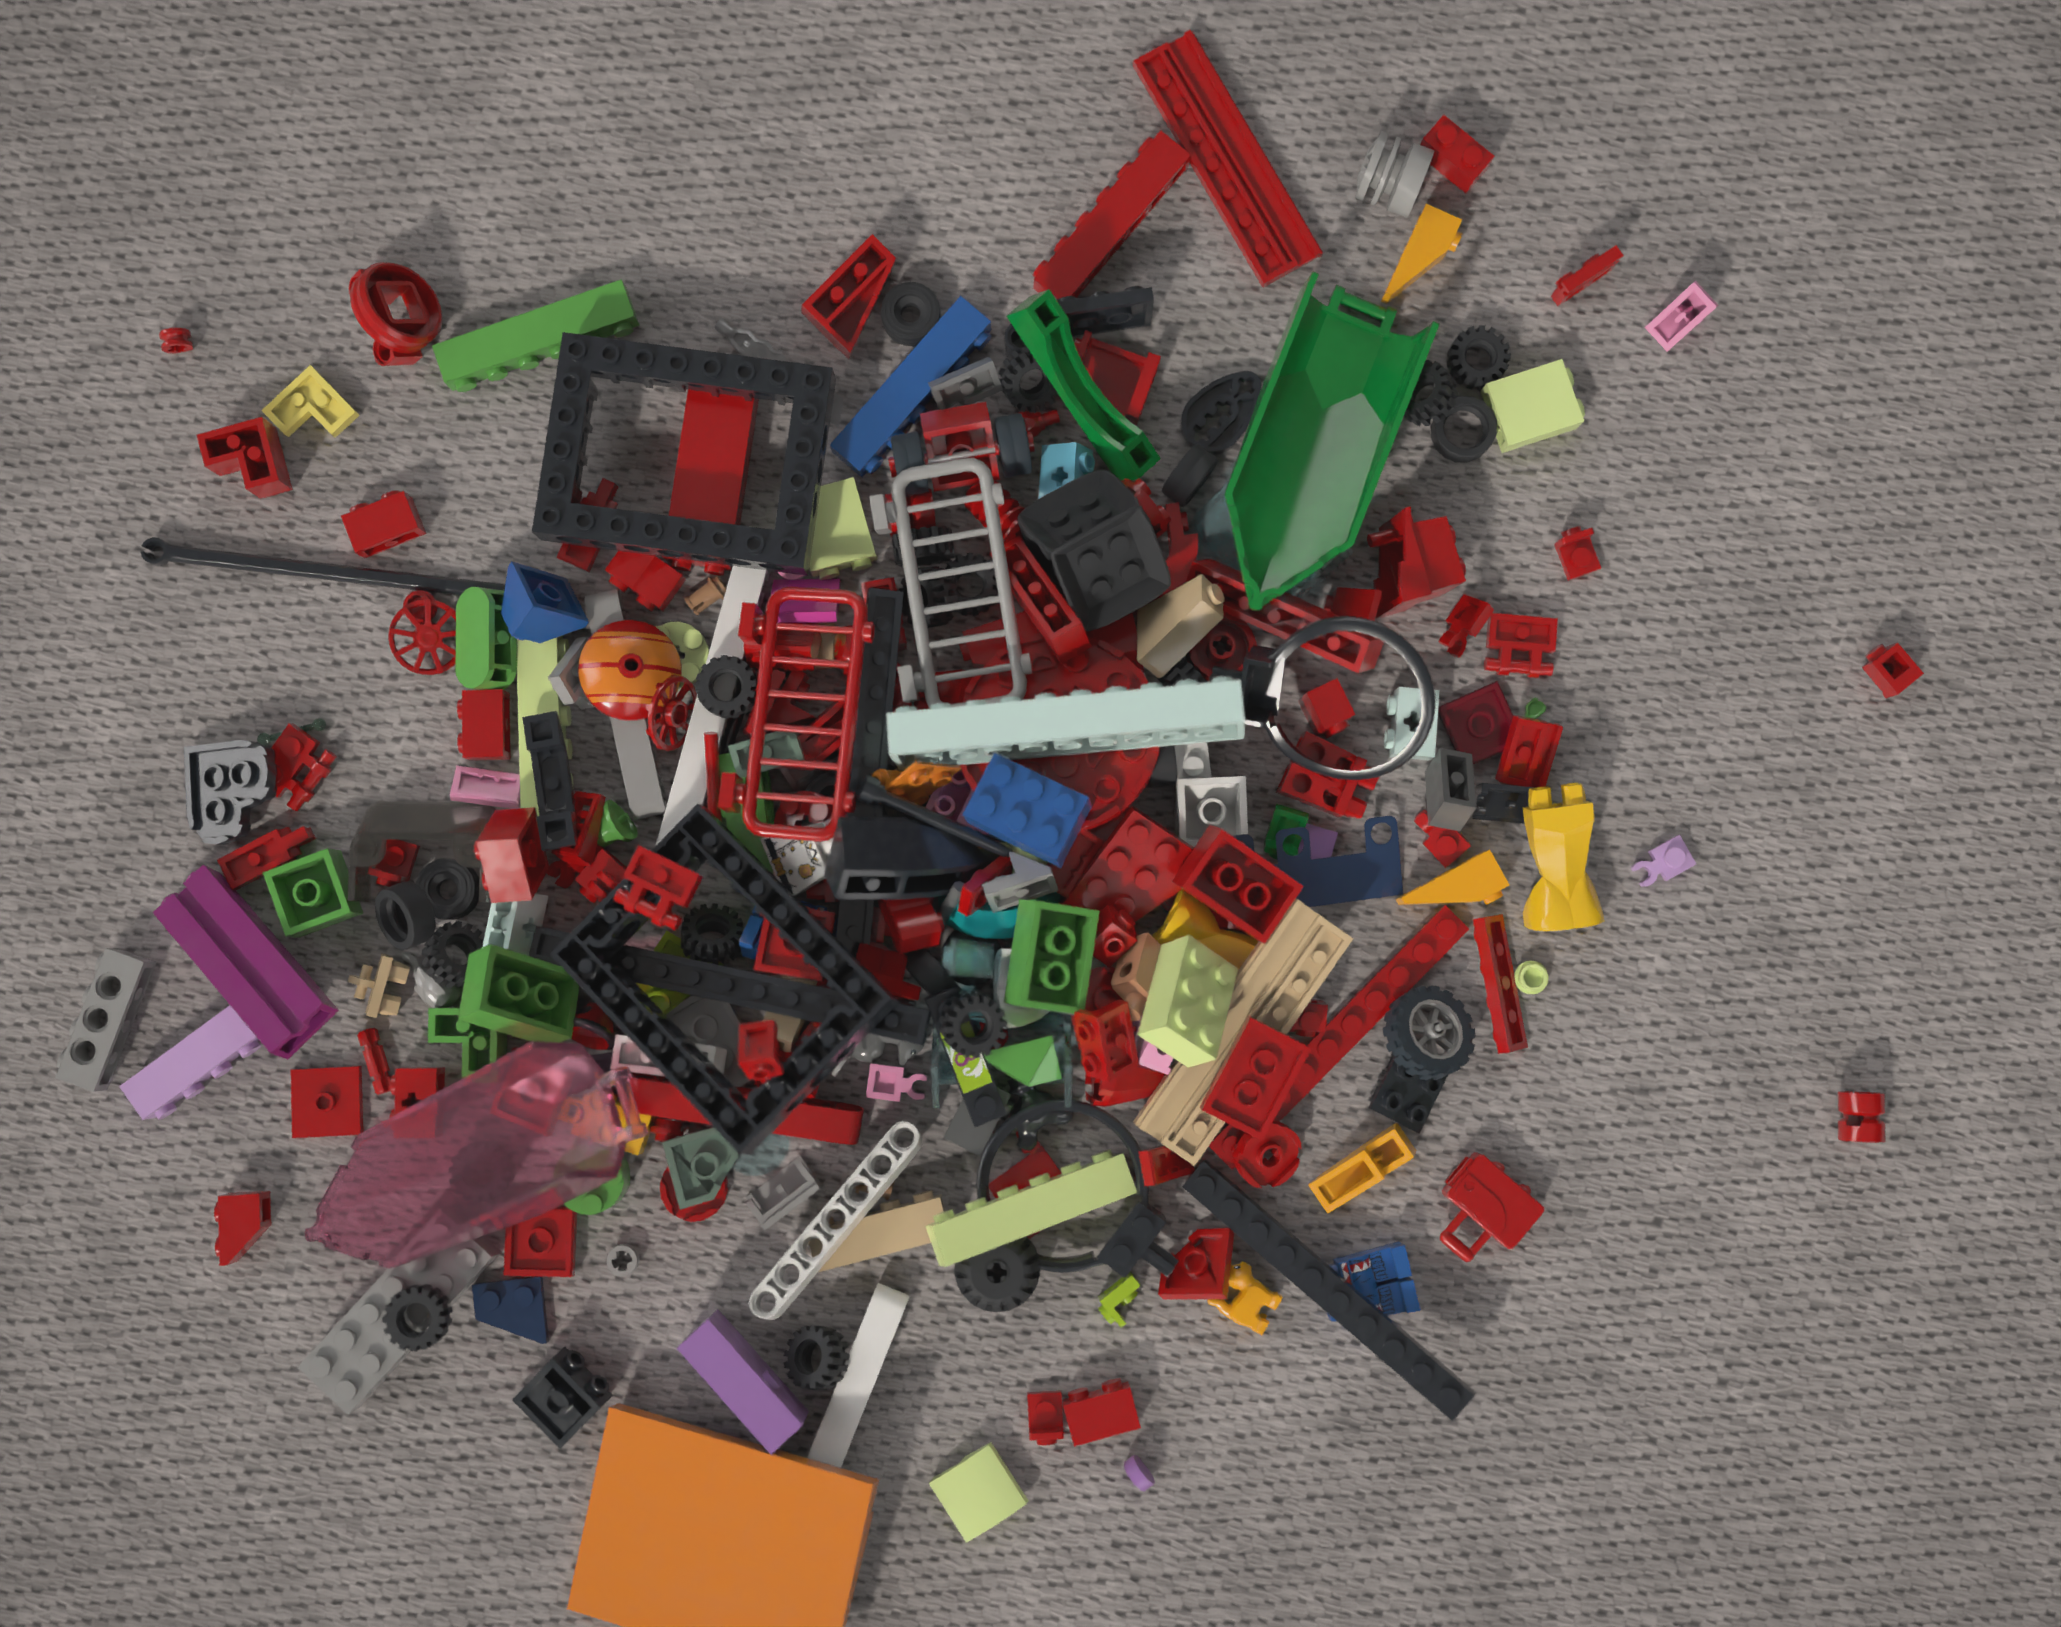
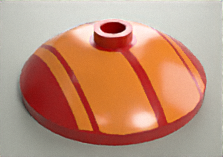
(613, 687)

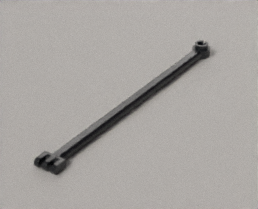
(309, 569)

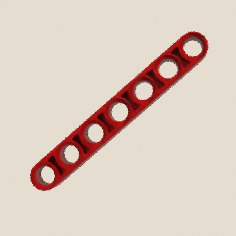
(810, 1120)

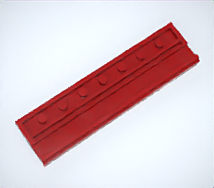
(1227, 158)

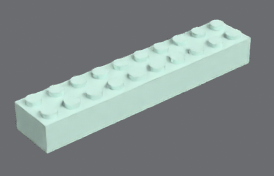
(1068, 723)

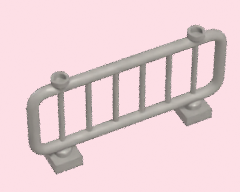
(897, 511)

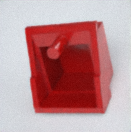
(1415, 561)

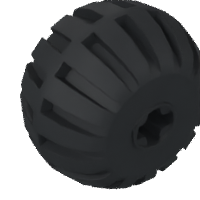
(1006, 1291)

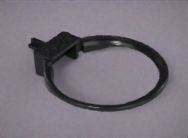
(1263, 682)
(1137, 1231)

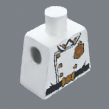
(798, 862)

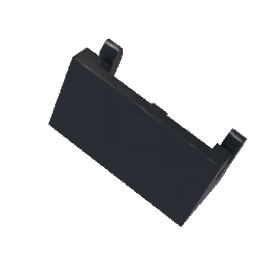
(1500, 802)

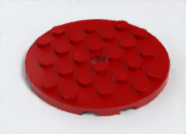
(1108, 777)

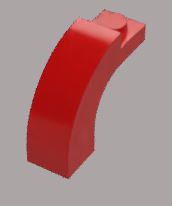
(1182, 548)

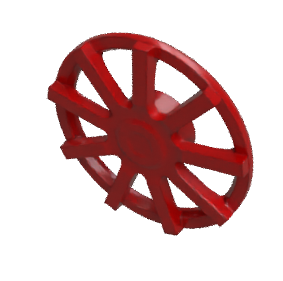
(426, 637)
(672, 713)

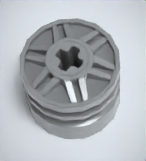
(1393, 174)

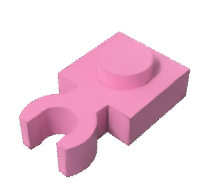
(888, 1082)

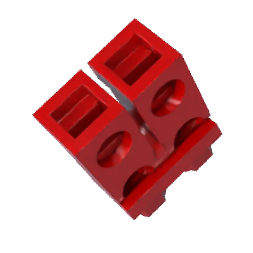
(1321, 791)

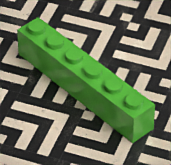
(533, 336)

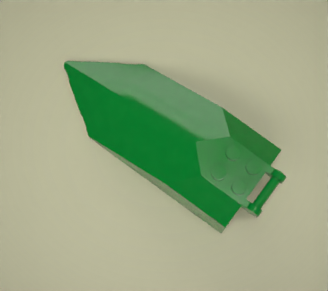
(1319, 438)

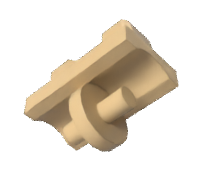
(378, 1000)

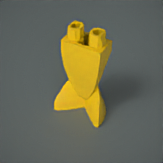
(1560, 846)
(1195, 919)

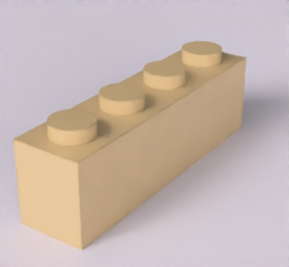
(884, 1231)

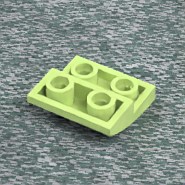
(978, 1492)

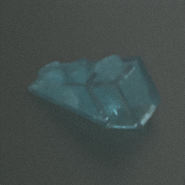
(969, 959)

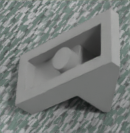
(1027, 883)

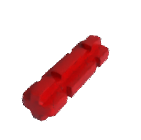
(375, 1060)

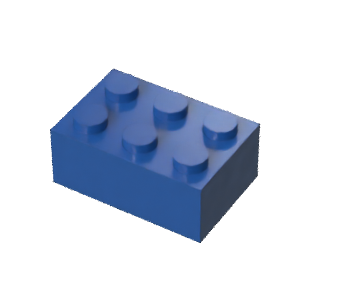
(1027, 810)

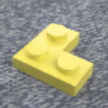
(307, 397)

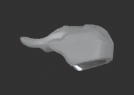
(430, 991)

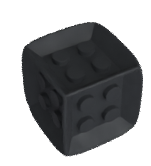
(1096, 548)

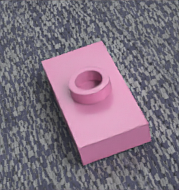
(486, 787)

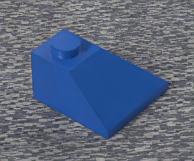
(539, 605)

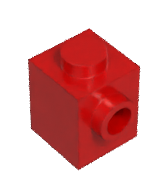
(1113, 935)

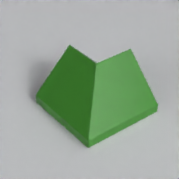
(1028, 1062)

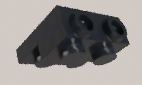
(563, 1396)

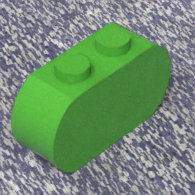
(483, 644)

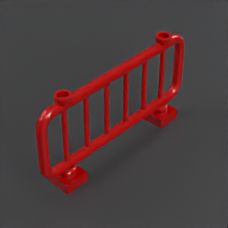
(751, 626)

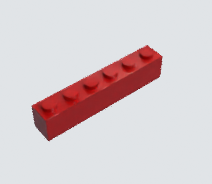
(1113, 218)
(1288, 614)

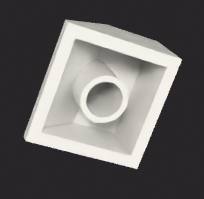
(1210, 802)

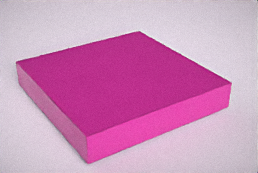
(807, 611)

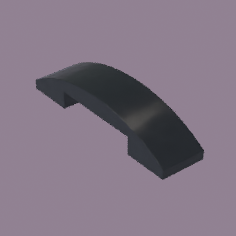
(552, 781)

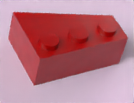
(850, 294)

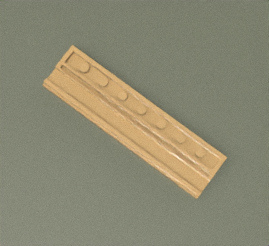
(1270, 987)

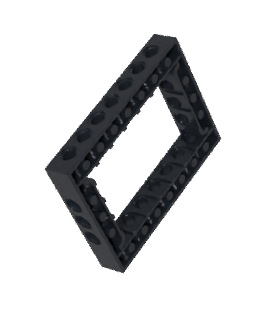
(558, 507)
(741, 1121)

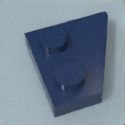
(513, 1306)

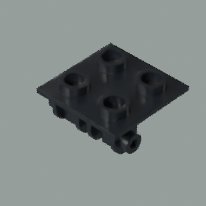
(1405, 1096)

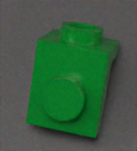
(1284, 818)

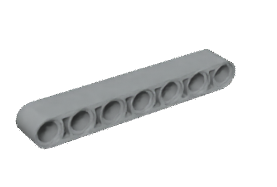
(634, 747)

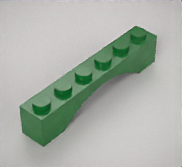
(1048, 338)

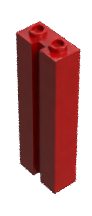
(712, 464)

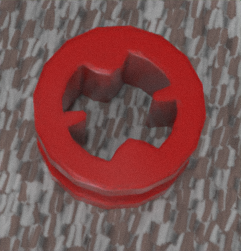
(175, 340)

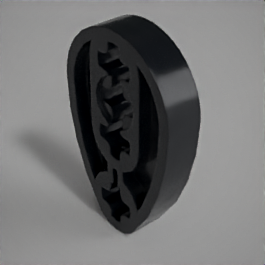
(1204, 404)

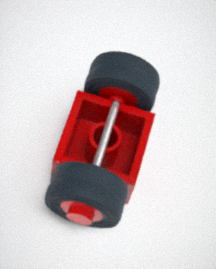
(963, 434)

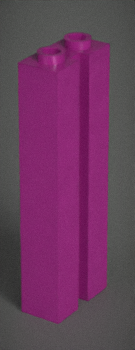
(245, 962)

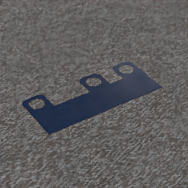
(1342, 877)

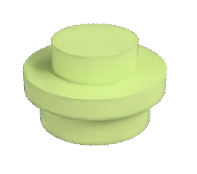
(1531, 977)

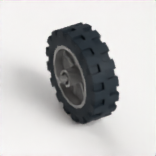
(1445, 1017)

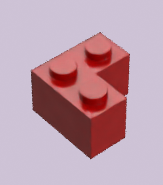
(248, 448)

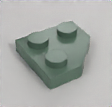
(698, 1165)

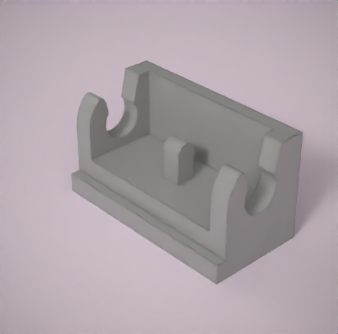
(783, 1192)

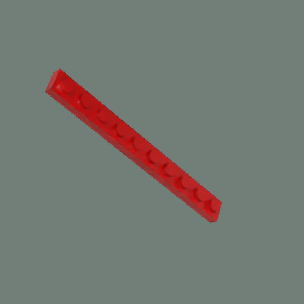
(1361, 1014)

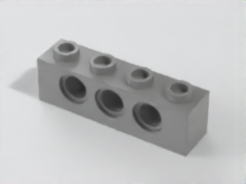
(109, 1040)

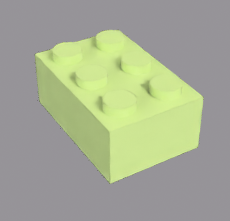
(1188, 1001)

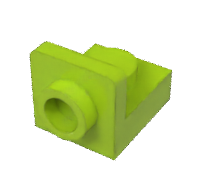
(1121, 1292)

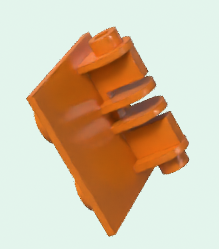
(917, 780)

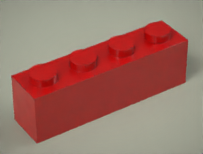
(1044, 603)

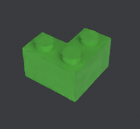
(479, 1044)

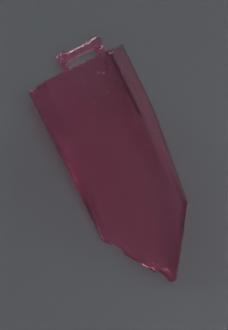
(480, 1156)

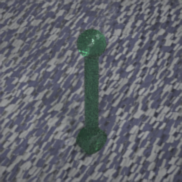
(318, 724)

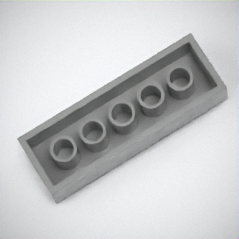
(358, 1353)

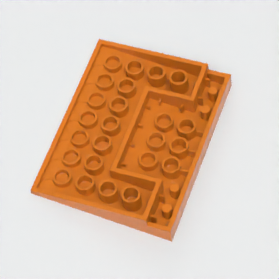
(716, 1531)

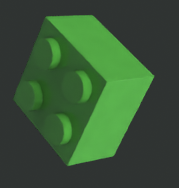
(311, 893)

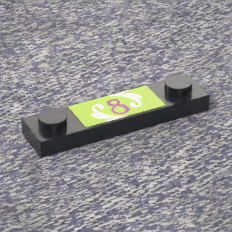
(970, 1073)

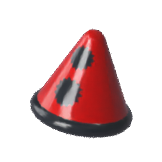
(593, 1028)

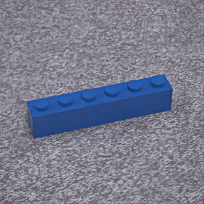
(907, 388)

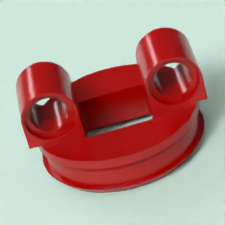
(395, 340)

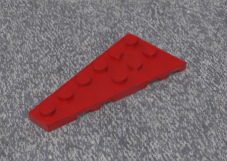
(1132, 868)

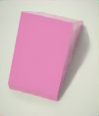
(1681, 316)

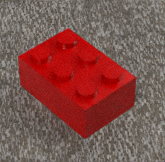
(1237, 883)

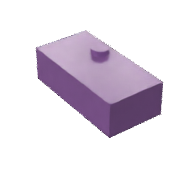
(744, 1381)

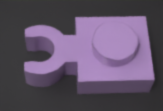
(1667, 859)

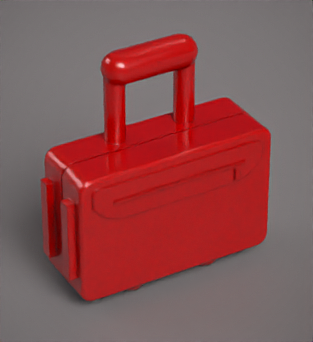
(1491, 1201)

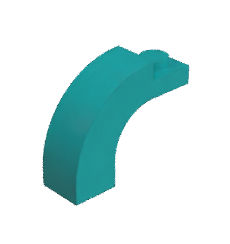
(987, 924)

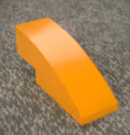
(1363, 1168)

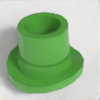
(615, 825)

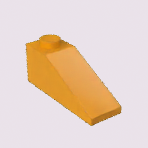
(1426, 247)
(1468, 882)

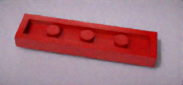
(1500, 983)

